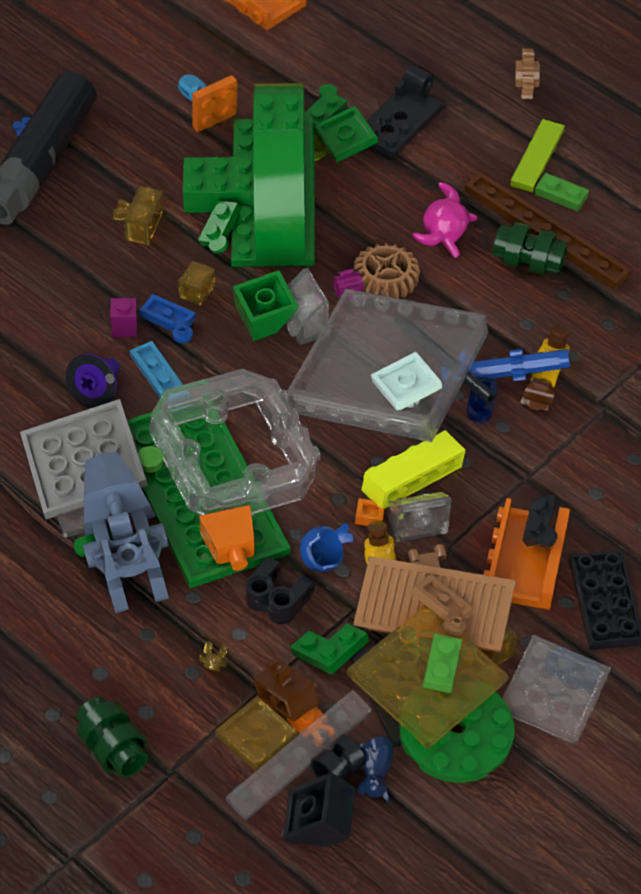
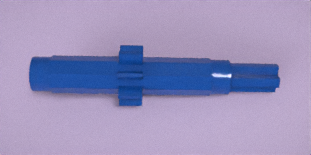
(520, 365)

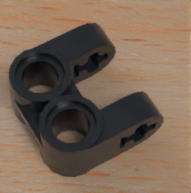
(272, 596)

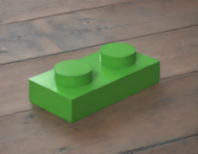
(561, 192)
(442, 663)

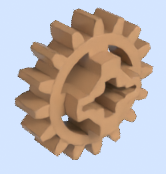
(527, 73)

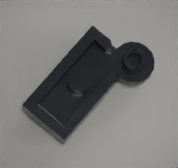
(541, 522)

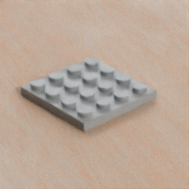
(60, 452)

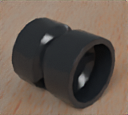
(340, 758)

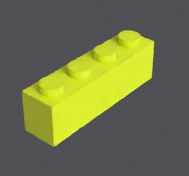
(413, 469)

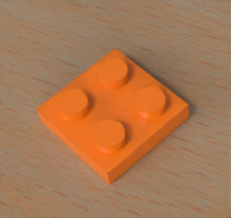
(214, 103)

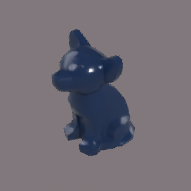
(378, 760)

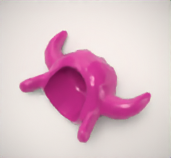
(445, 221)

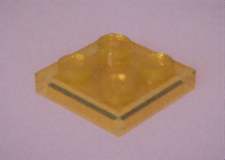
(256, 733)

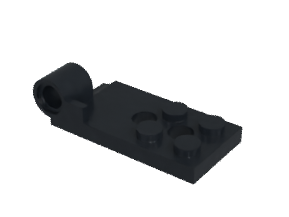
(409, 103)

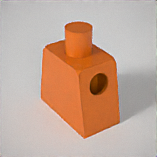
(229, 536)

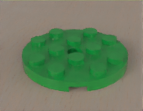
(467, 754)

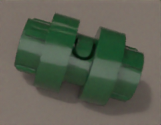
(512, 246)
(115, 741)

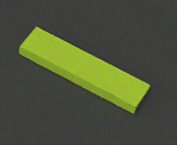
(537, 156)

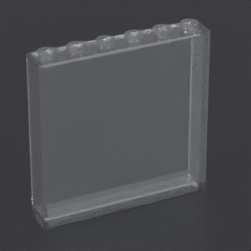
(370, 334)

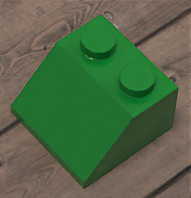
(264, 304)

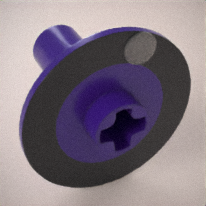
(92, 379)

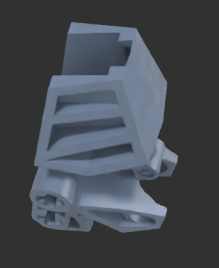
(107, 490)

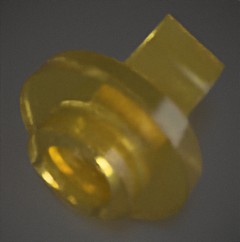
(213, 661)

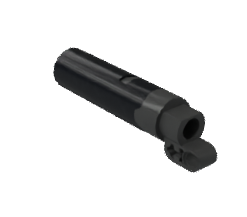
(43, 142)

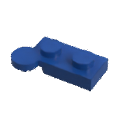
(170, 317)

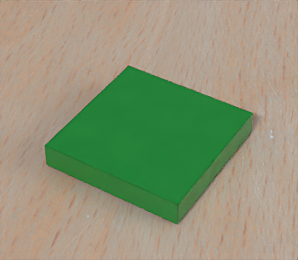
(345, 134)

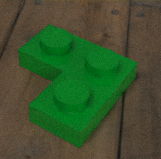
(331, 653)

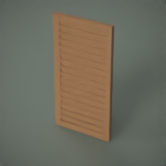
(389, 602)

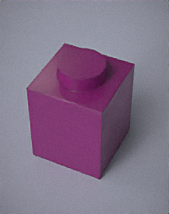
(123, 317)

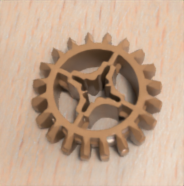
(387, 270)

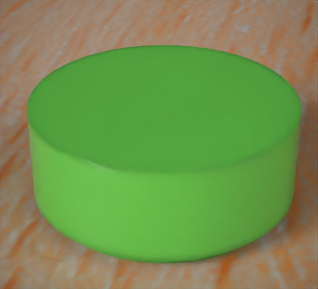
(150, 459)

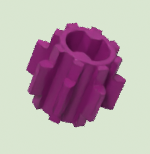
(347, 280)

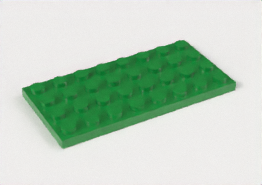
(220, 464)

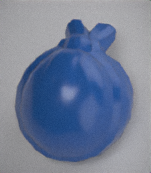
(323, 548)

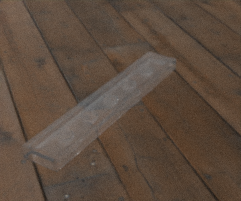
(297, 755)

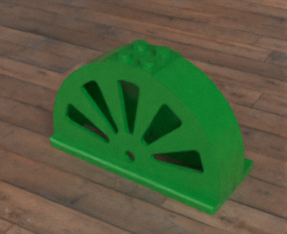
(268, 179)

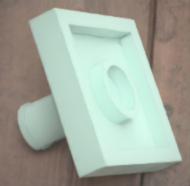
(406, 381)

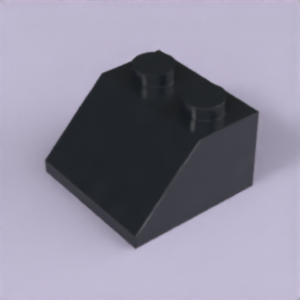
(319, 812)

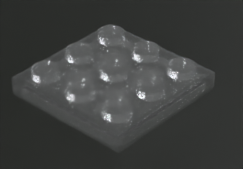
(555, 689)

